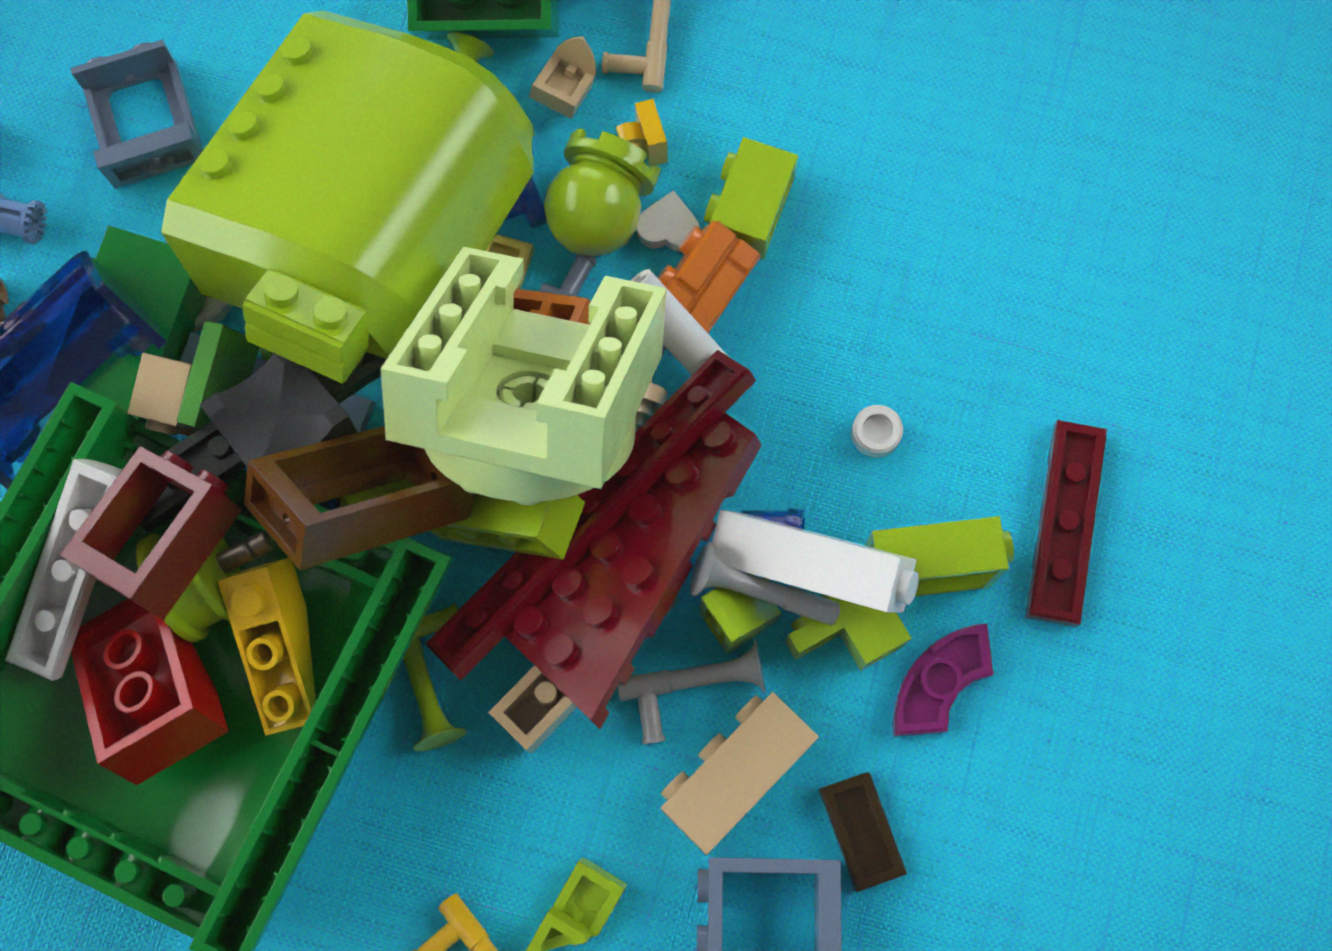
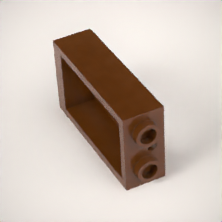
(289, 483)

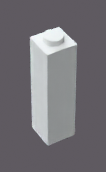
(816, 561)

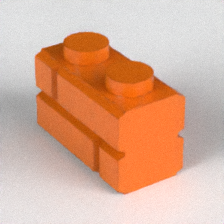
(709, 271)

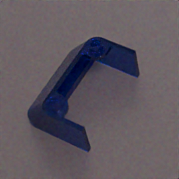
(58, 340)

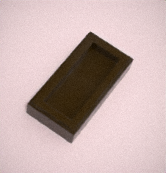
(862, 831)

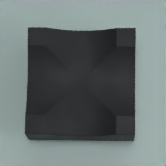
(277, 411)

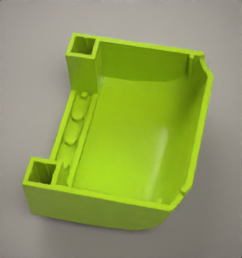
(353, 171)

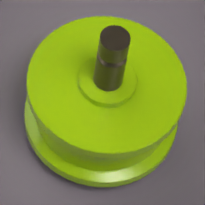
(202, 600)

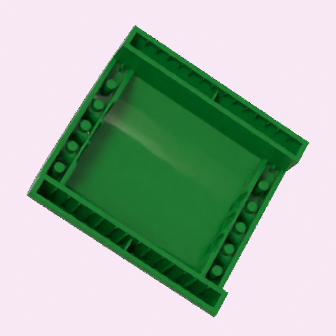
(228, 824)

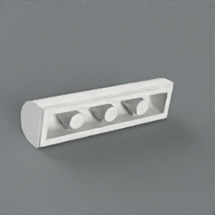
(59, 587)

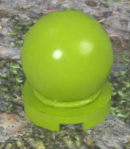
(596, 199)

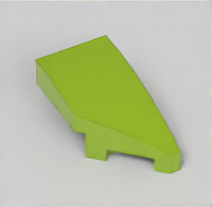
(580, 908)

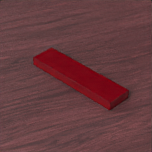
(1066, 524)

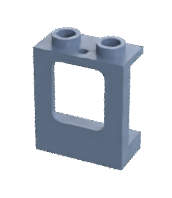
(151, 153)

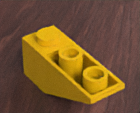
(273, 641)

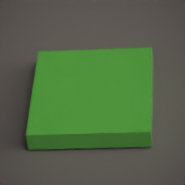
(219, 364)

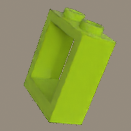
(951, 554)

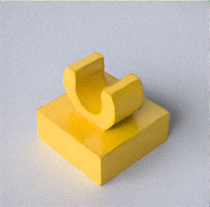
(646, 132)

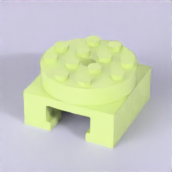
(518, 396)

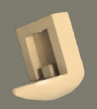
(566, 77)

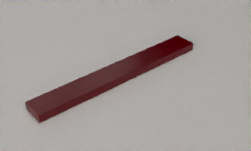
(529, 577)

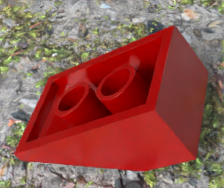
(143, 692)

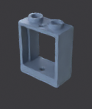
(827, 896)

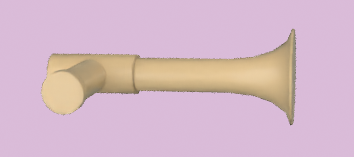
(653, 64)

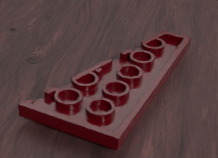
(626, 582)

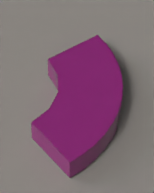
(937, 679)

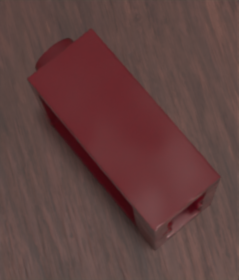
(181, 548)

